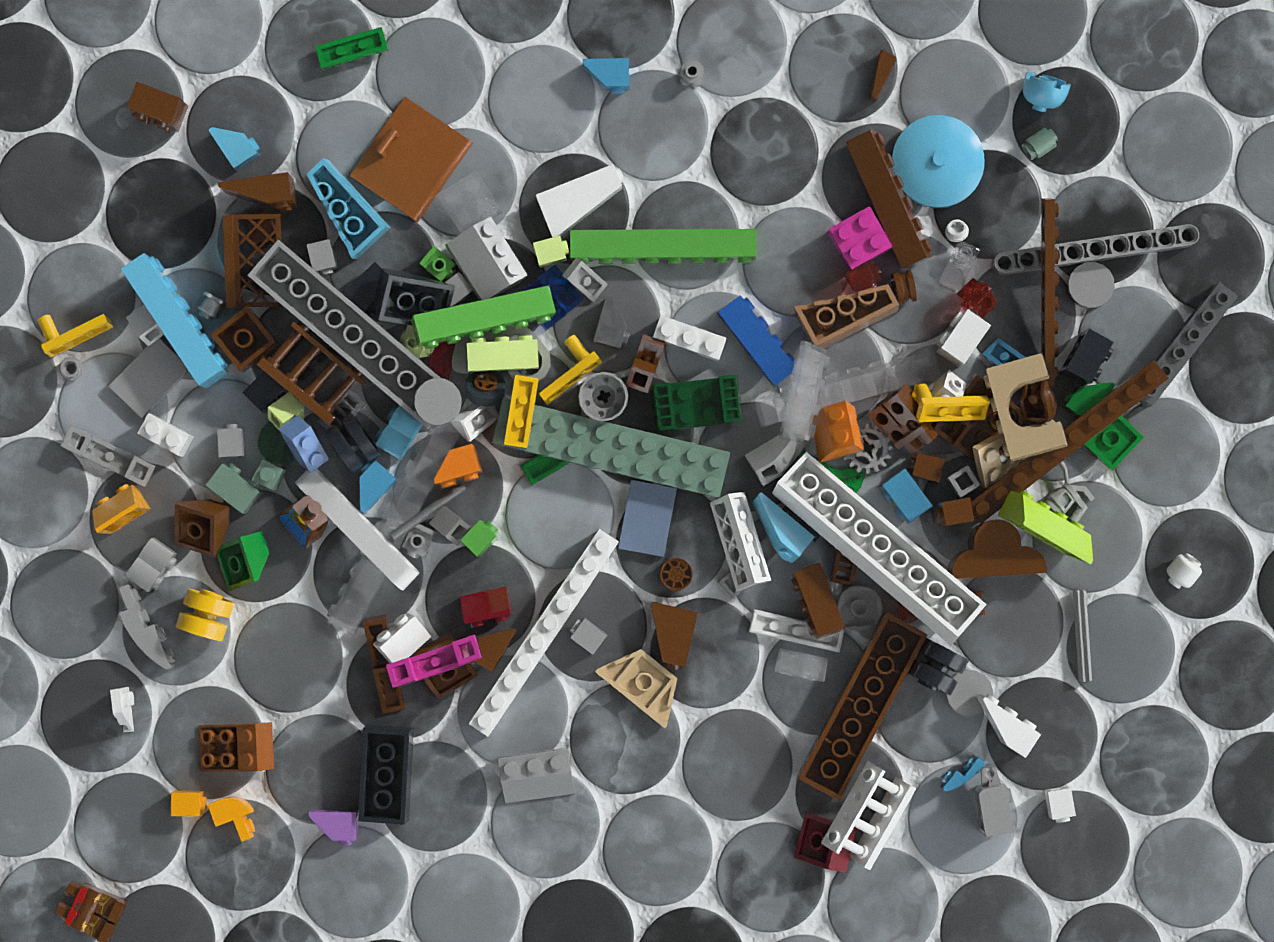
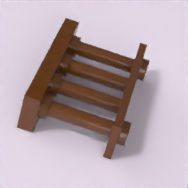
(307, 394)

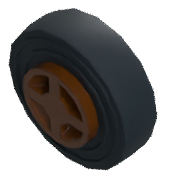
(485, 388)

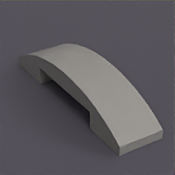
(108, 455)

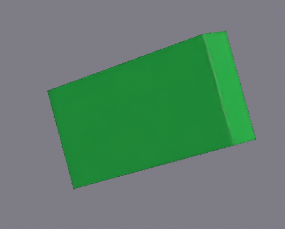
(541, 467)

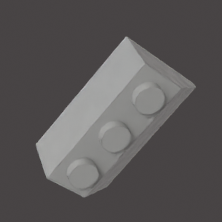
(486, 260)
(536, 775)

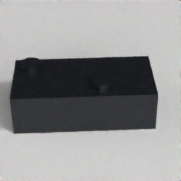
(386, 774)

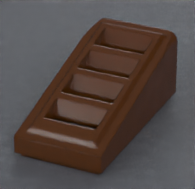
(883, 69)
(836, 567)

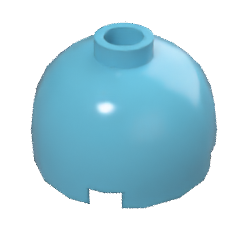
(1044, 91)

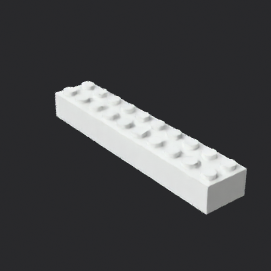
(878, 548)

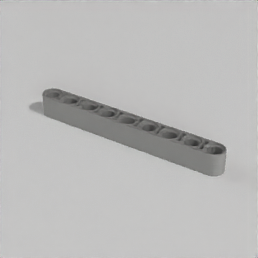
(1106, 249)

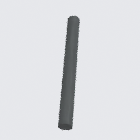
(426, 512)

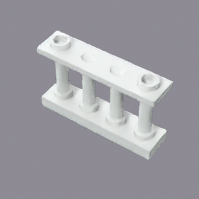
(882, 822)

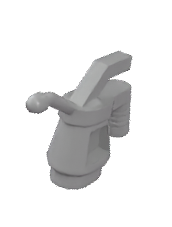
(1064, 497)

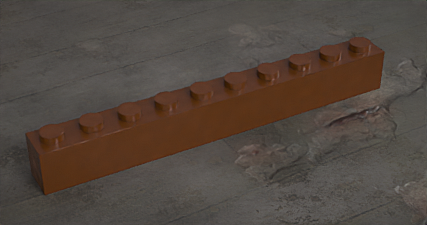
(1076, 435)

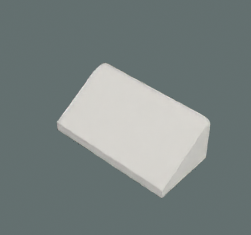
(475, 420)

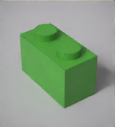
(480, 537)

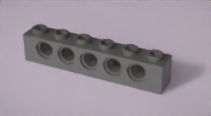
(1191, 336)

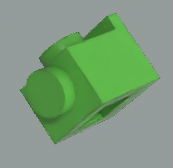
(432, 258)

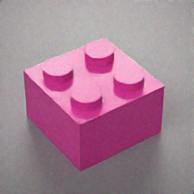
(859, 238)

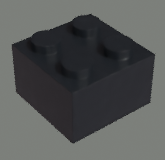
(1086, 357)

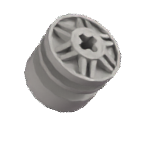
(591, 390)

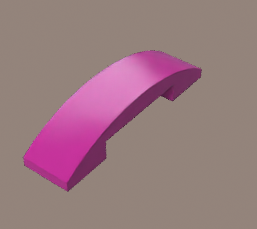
(434, 662)

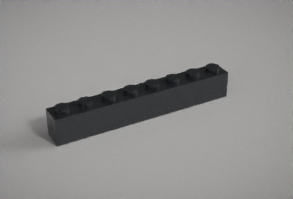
(266, 390)

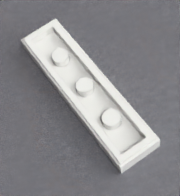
(791, 630)

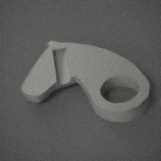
(460, 361)

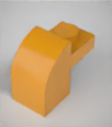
(233, 809)

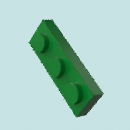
(351, 48)

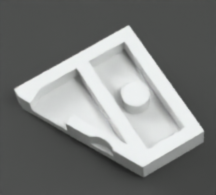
(121, 706)

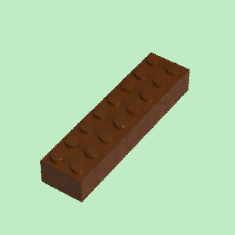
(861, 706)

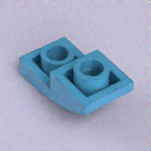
(955, 779)

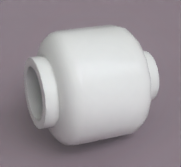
(1184, 571)

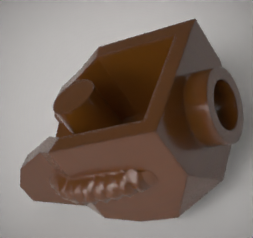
(1038, 402)

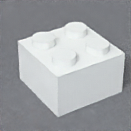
(963, 338)

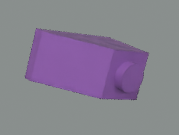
(337, 824)

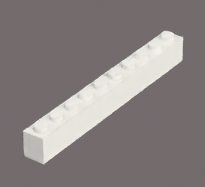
(543, 632)

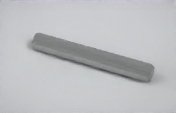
(1082, 636)

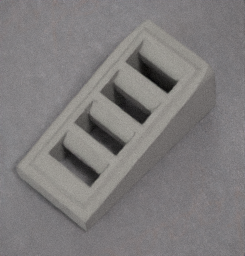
(352, 395)

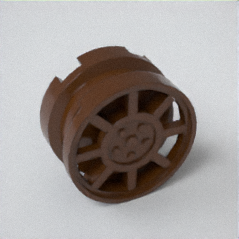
(904, 287)
(676, 574)

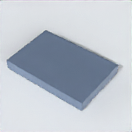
(647, 518)

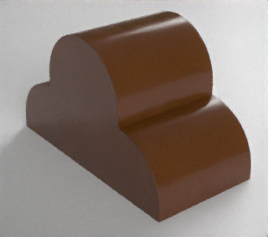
(995, 551)

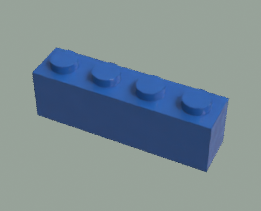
(756, 340)

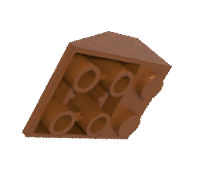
(236, 747)

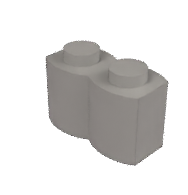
(151, 565)

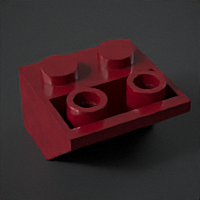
(486, 605)

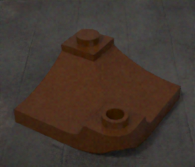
(968, 433)

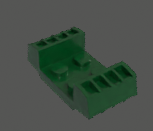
(696, 403)

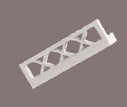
(743, 538)

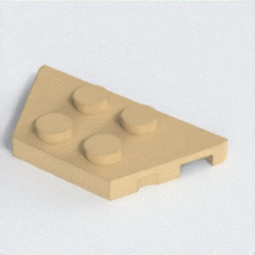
(643, 683)

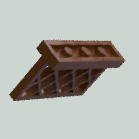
(232, 257)

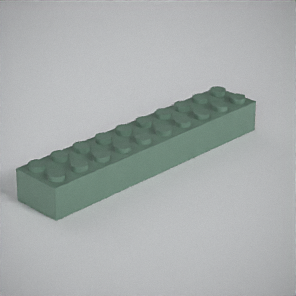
(621, 450)

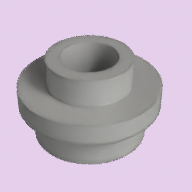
(64, 368)

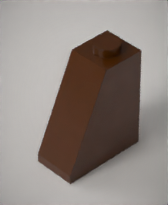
(674, 633)

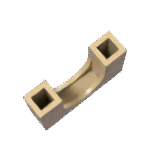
(1004, 382)

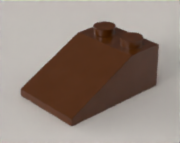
(271, 191)

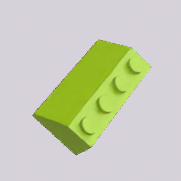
(1047, 526)

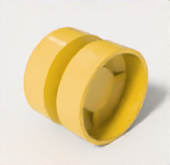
(207, 608)

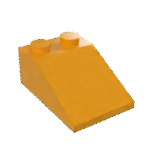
(119, 510)

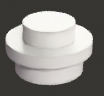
(956, 231)

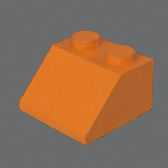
(837, 431)

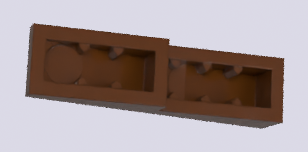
(390, 698)

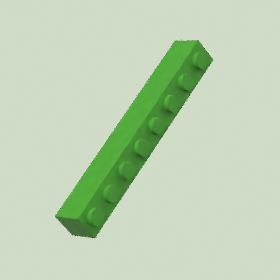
(664, 245)

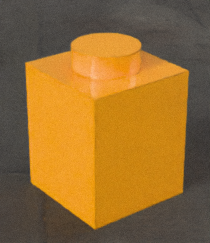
(188, 803)

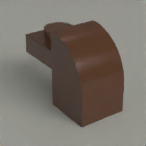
(645, 363)

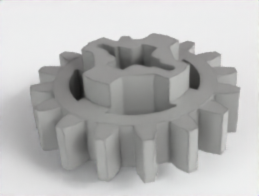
(871, 459)

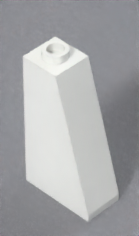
(576, 199)

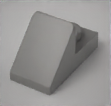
(584, 279)

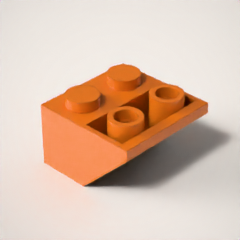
(459, 464)

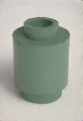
(1040, 143)

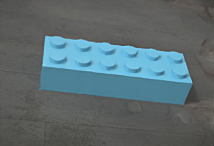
(174, 320)

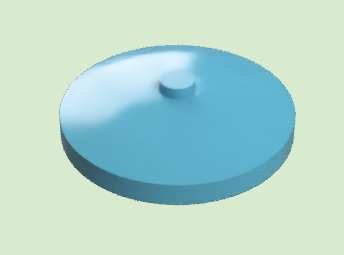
(938, 161)

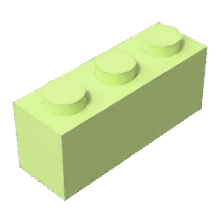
(502, 354)

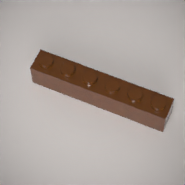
(889, 199)

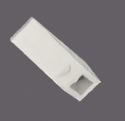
(1011, 731)

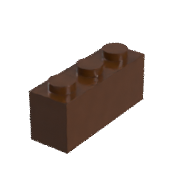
(952, 512)
(817, 601)

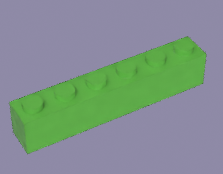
(483, 316)

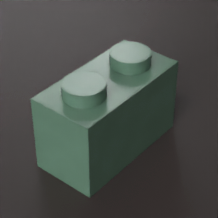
(234, 488)

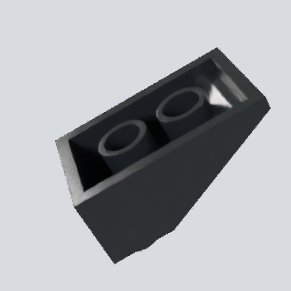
(405, 294)

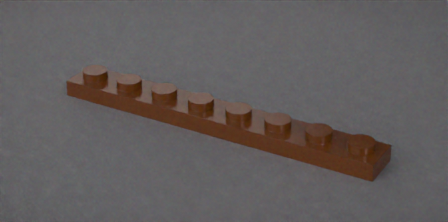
(1049, 282)

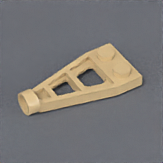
(989, 461)

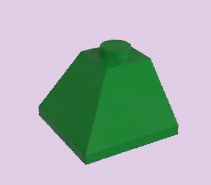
(243, 560)

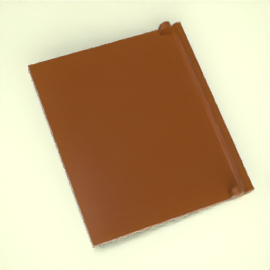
(411, 159)

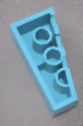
(351, 214)

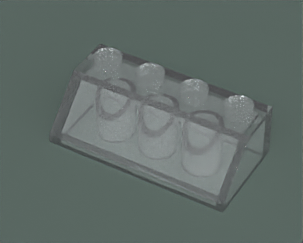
(803, 392)

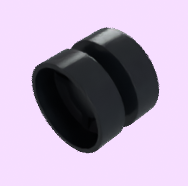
(935, 672)

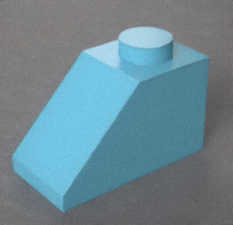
(236, 147)

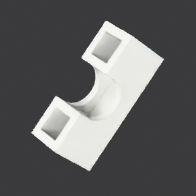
(690, 338)

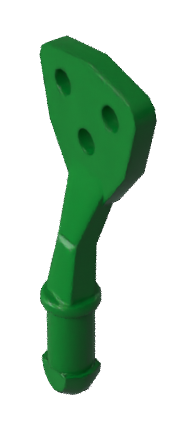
(842, 473)

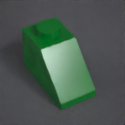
(1084, 397)

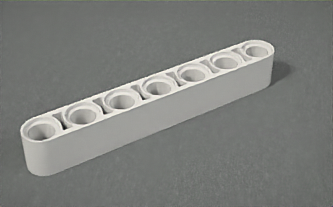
(358, 528)

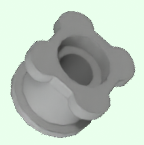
(692, 79)
(210, 306)

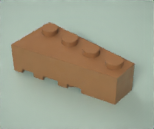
(843, 316)

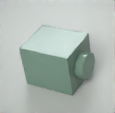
(269, 475)

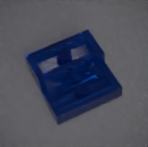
(562, 291)

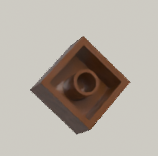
(158, 107)
(244, 339)

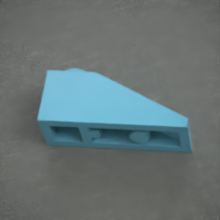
(783, 531)

